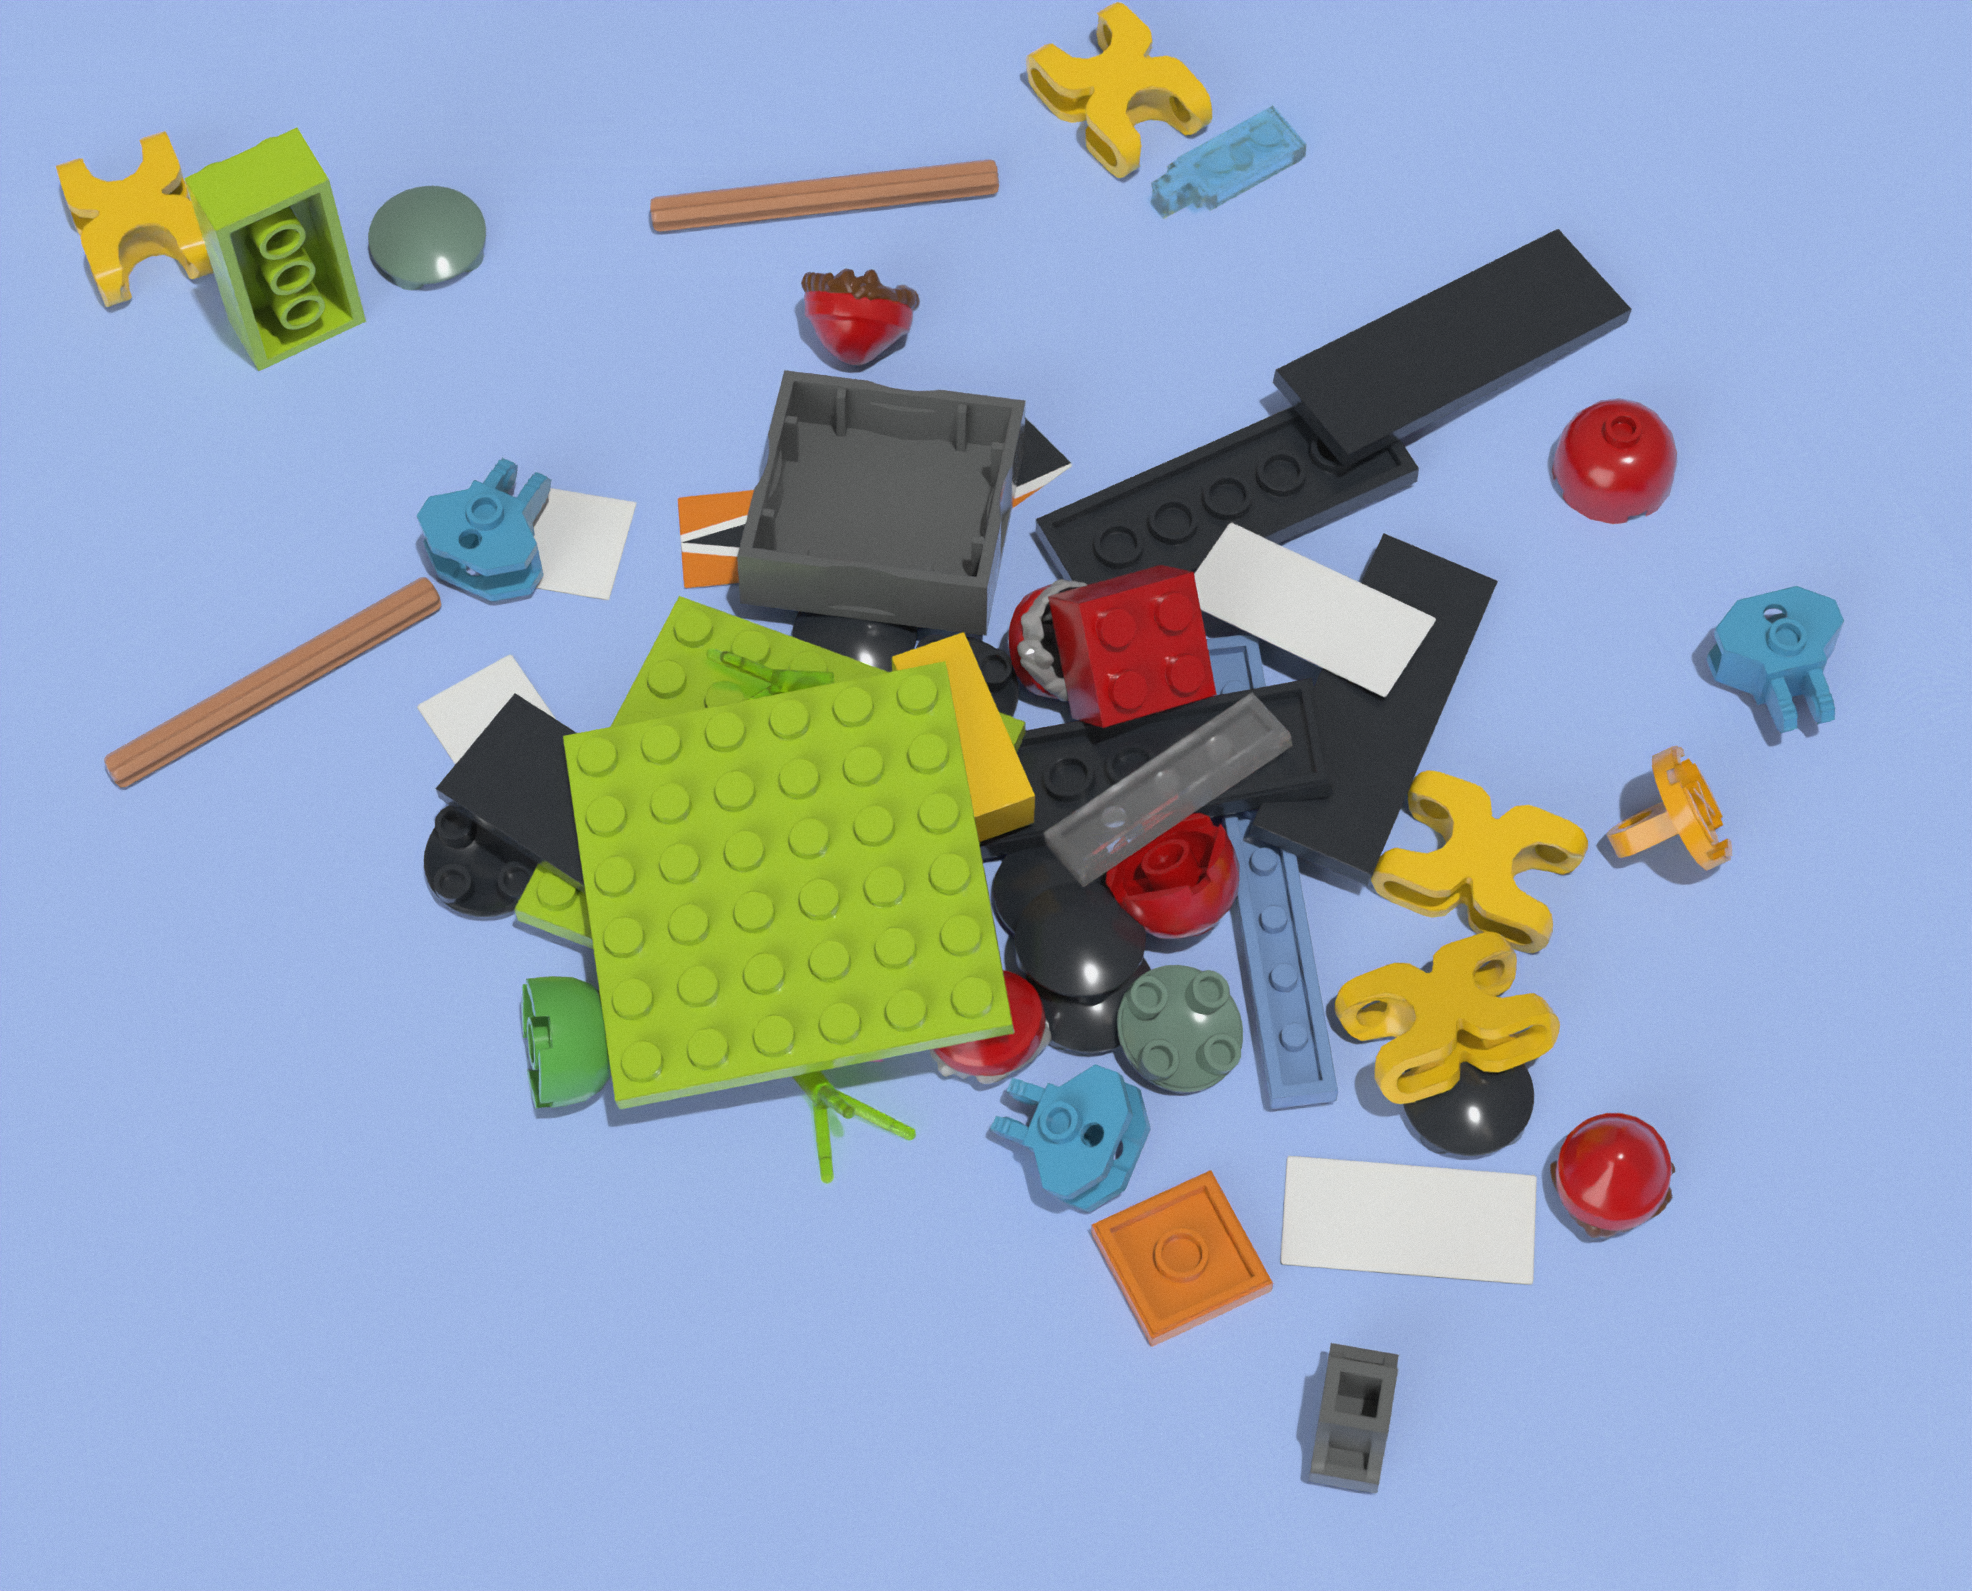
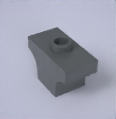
(1354, 1418)

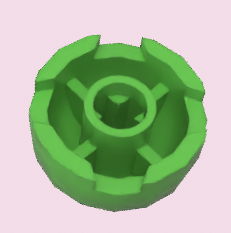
(564, 1040)

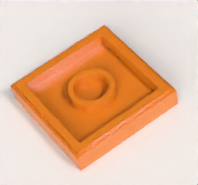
(1181, 1258)

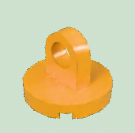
(1685, 810)

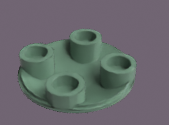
(427, 236)
(1180, 1028)

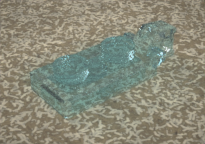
(1229, 164)

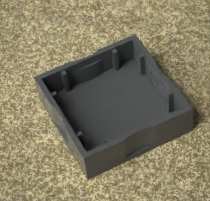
(883, 503)

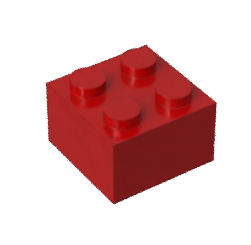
(1132, 645)

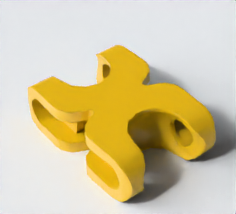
(1119, 89)
(134, 218)
(1479, 860)
(1446, 1017)

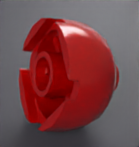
(1615, 461)
(1179, 879)

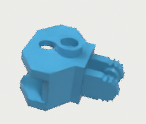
(487, 533)
(1780, 653)
(1079, 1133)

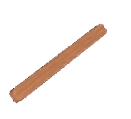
(824, 195)
(272, 682)

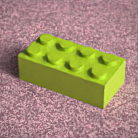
(276, 248)

